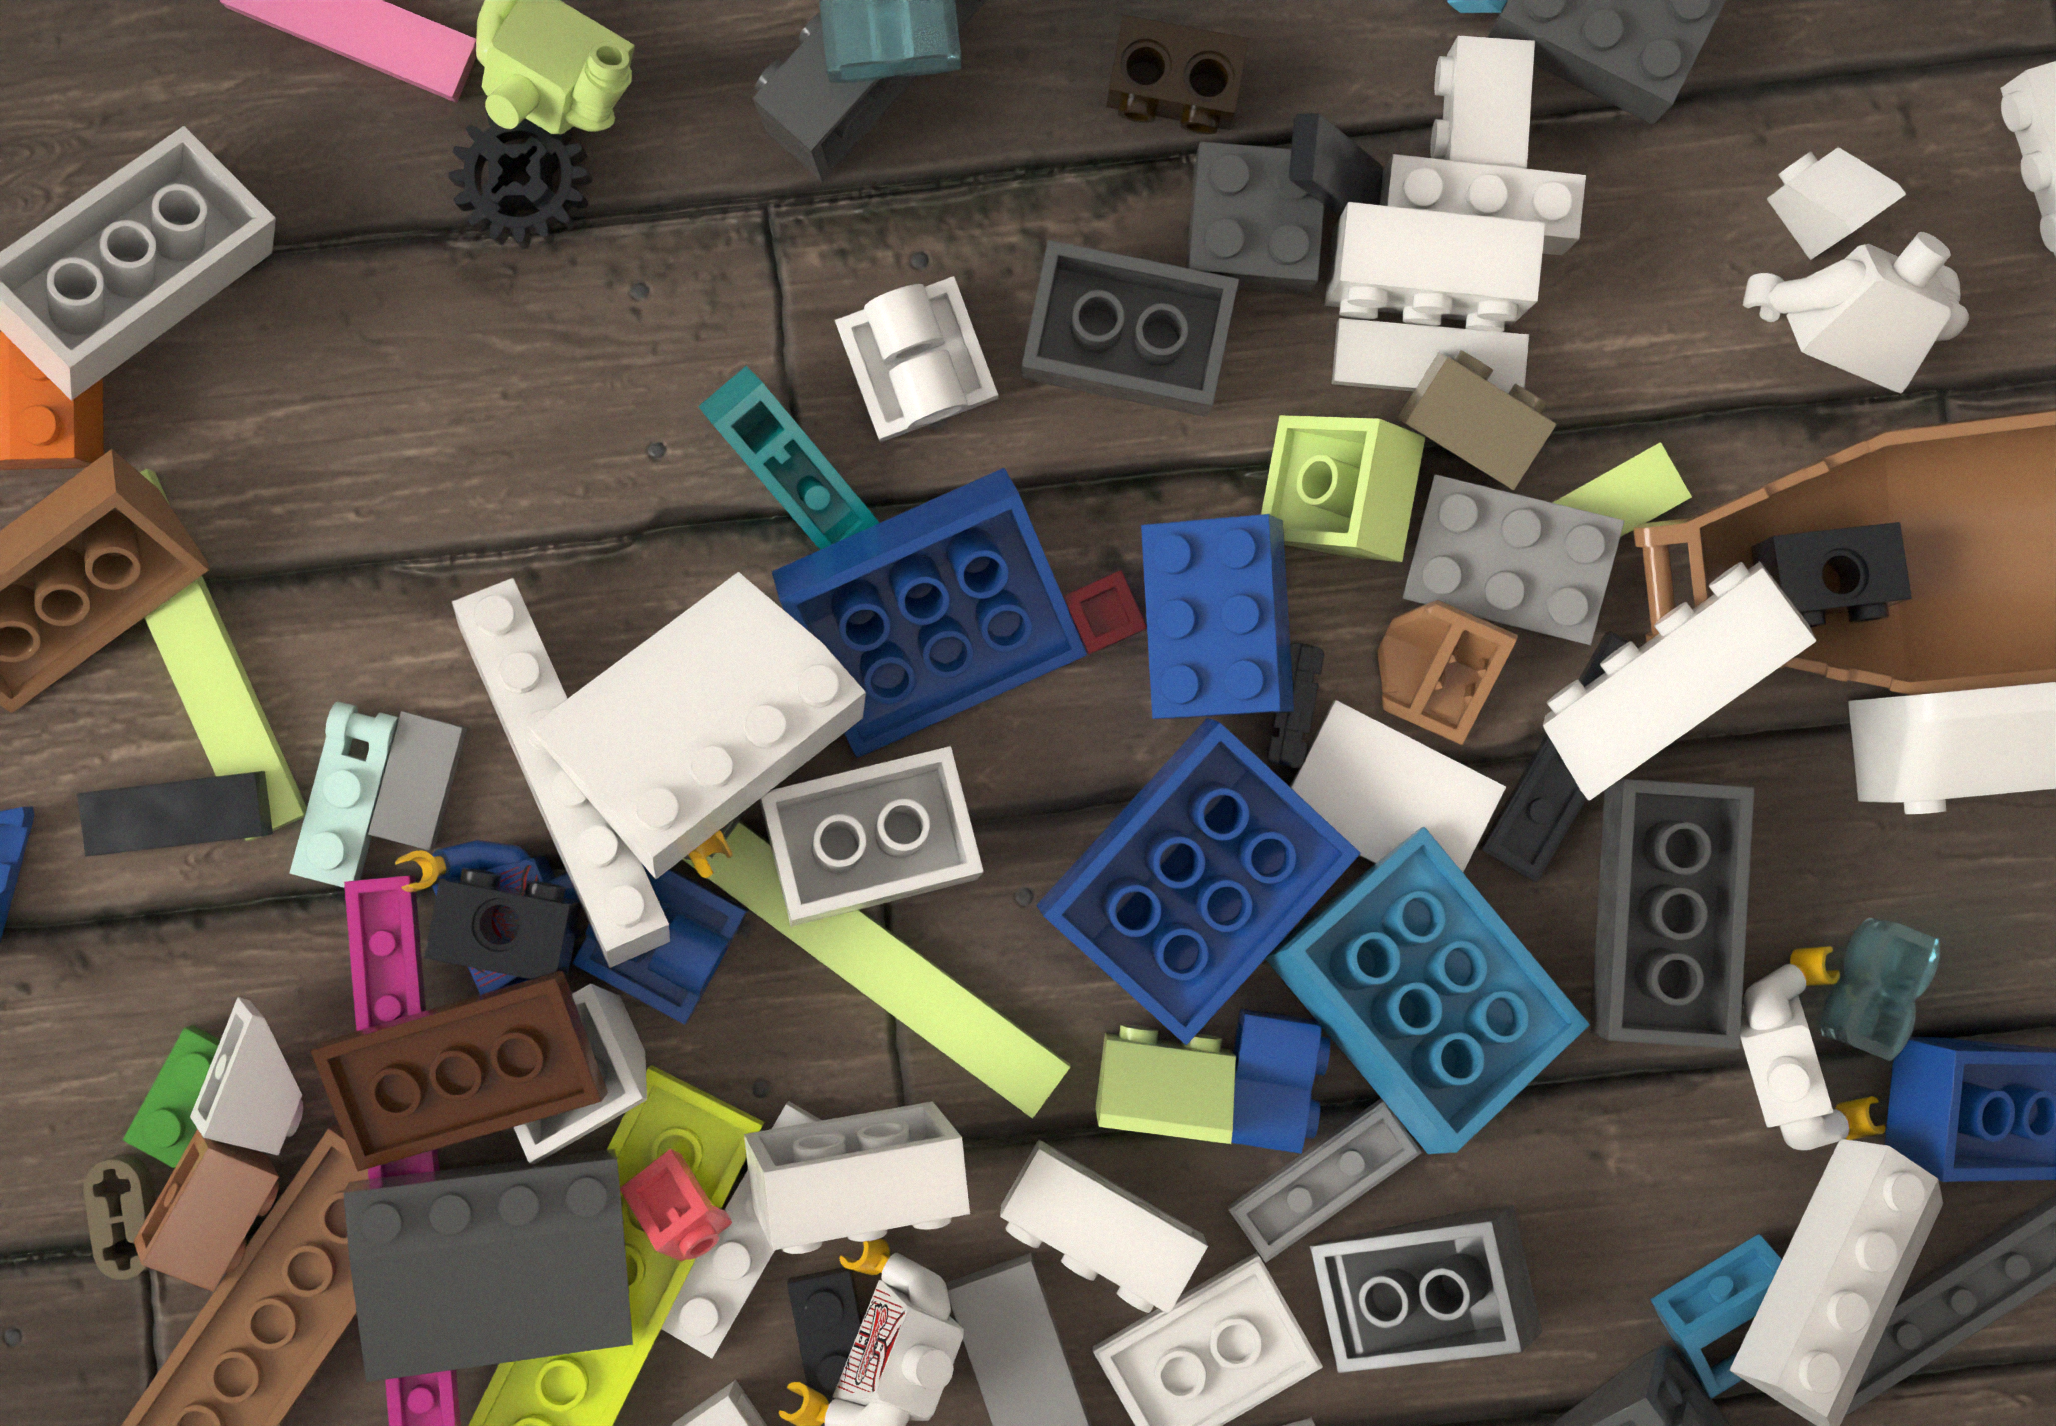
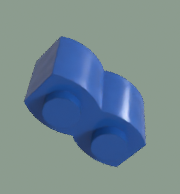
(1275, 1079)

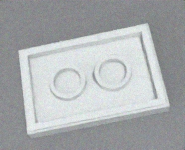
(1387, 786)
(1212, 1355)

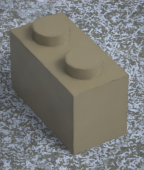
(1477, 419)

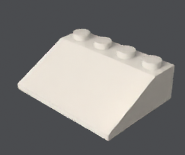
(701, 721)

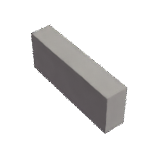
(1016, 1346)

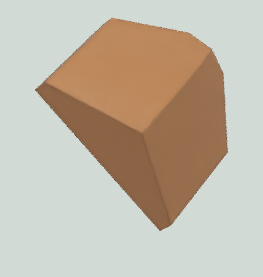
(1441, 667)

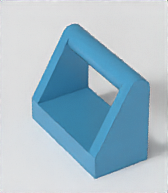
(1714, 1304)

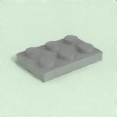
(1513, 559)

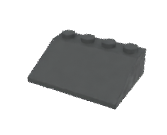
(488, 1264)

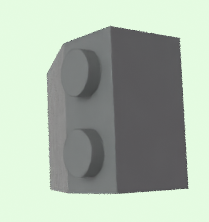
(1428, 1291)

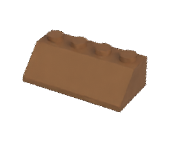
(85, 573)

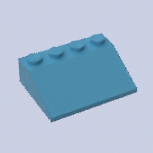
(1428, 993)

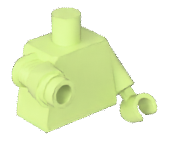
(550, 65)

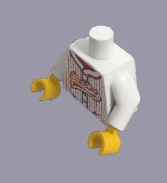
(1786, 1061)
(899, 1352)

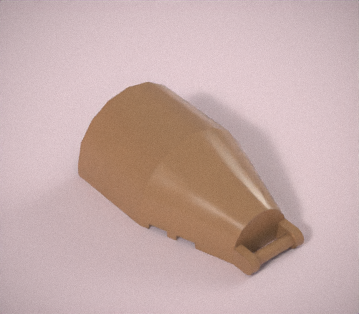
(1974, 538)

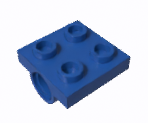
(678, 972)

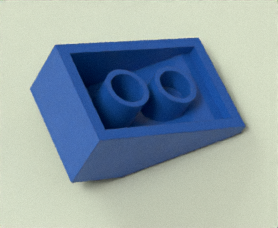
(1974, 1109)

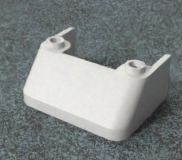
(1954, 745)

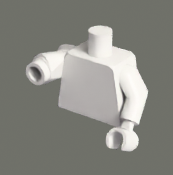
(1870, 309)

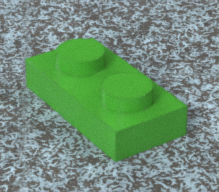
(164, 1119)

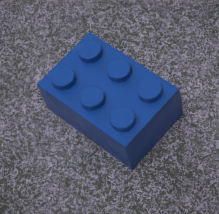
(1217, 617)

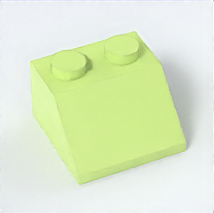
(1344, 485)
(1166, 1085)

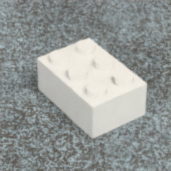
(1433, 266)
(870, 836)
(856, 1176)

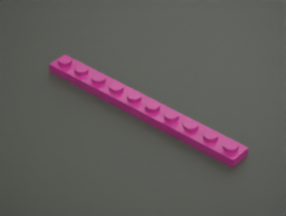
(387, 988)

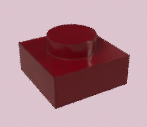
(1104, 612)

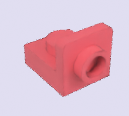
(675, 1208)

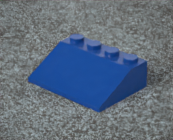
(935, 608)
(1197, 879)

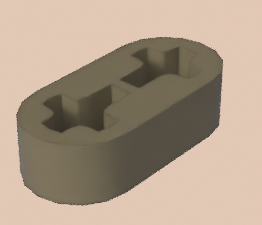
(111, 1219)

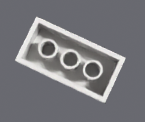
(129, 261)

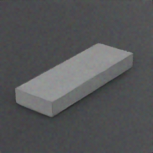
(1324, 1180)

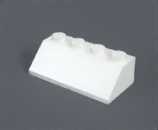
(1676, 677)
(1840, 1280)

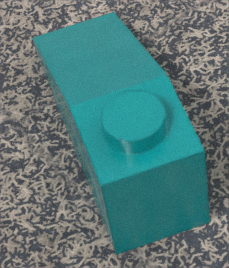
(786, 460)

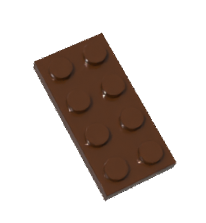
(460, 1071)

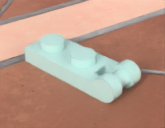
(343, 797)

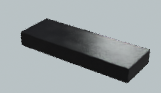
(1332, 165)
(175, 813)

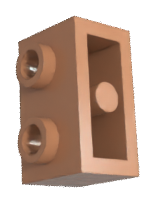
(206, 1211)

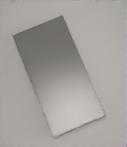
(417, 781)

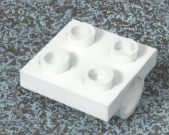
(916, 357)

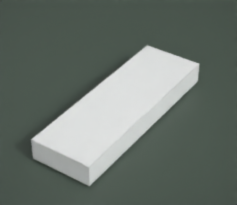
(1400, 354)

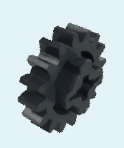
(505, 196)

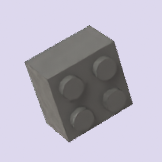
(1253, 220)

